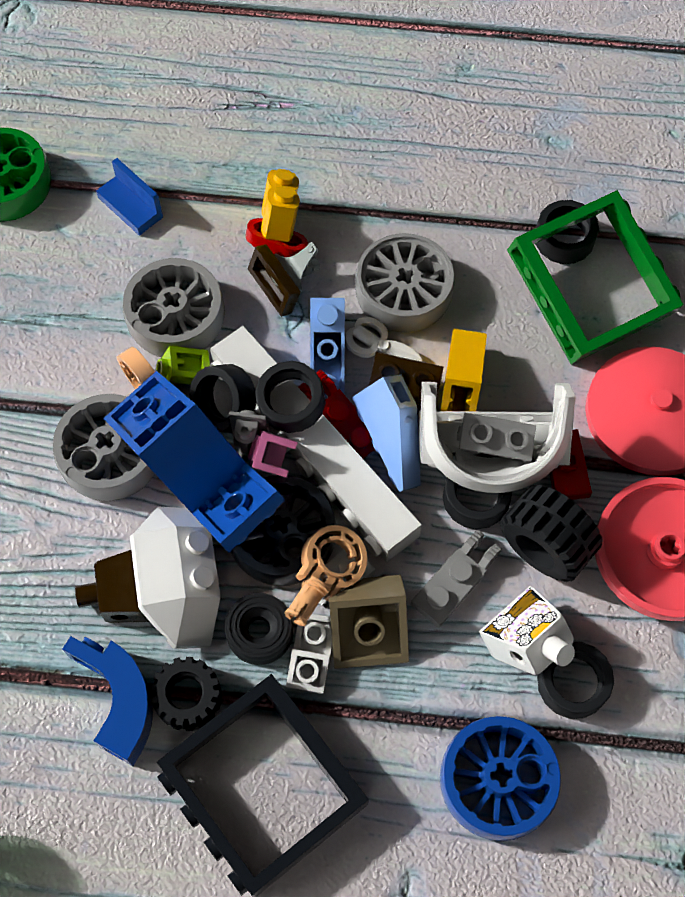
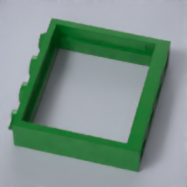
(553, 303)

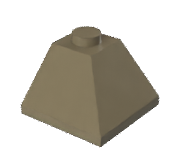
(370, 623)

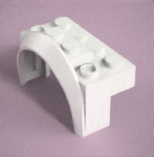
(495, 475)

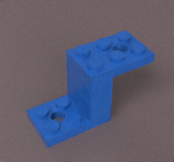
(194, 460)

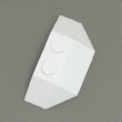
(176, 577)

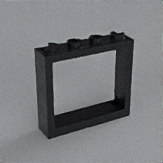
(314, 745)

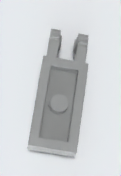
(453, 581)

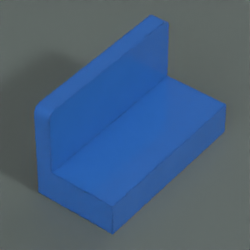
(131, 199)

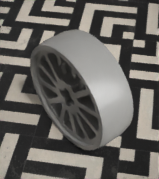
(405, 281)
(173, 306)
(87, 481)

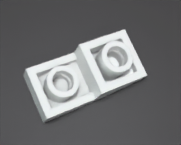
(311, 655)

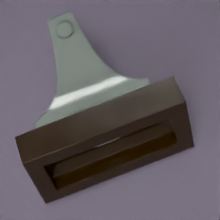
(281, 275)

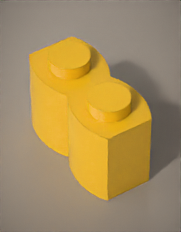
(280, 205)

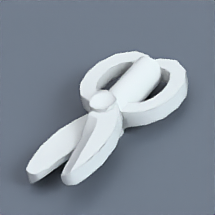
(375, 343)

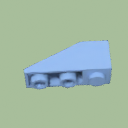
(328, 338)
(393, 425)

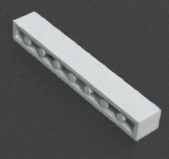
(328, 457)

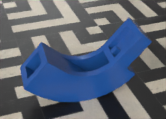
(131, 711)

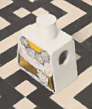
(529, 634)

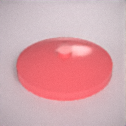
(640, 410)
(646, 547)

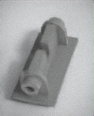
(244, 430)
(496, 436)

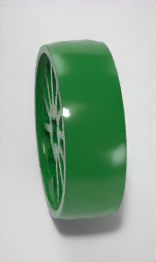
(26, 184)

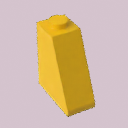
(464, 371)

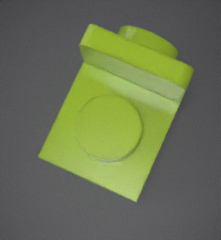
(182, 363)

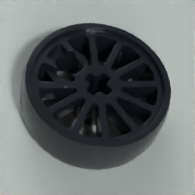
(295, 536)

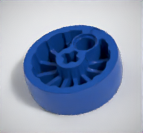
(544, 761)

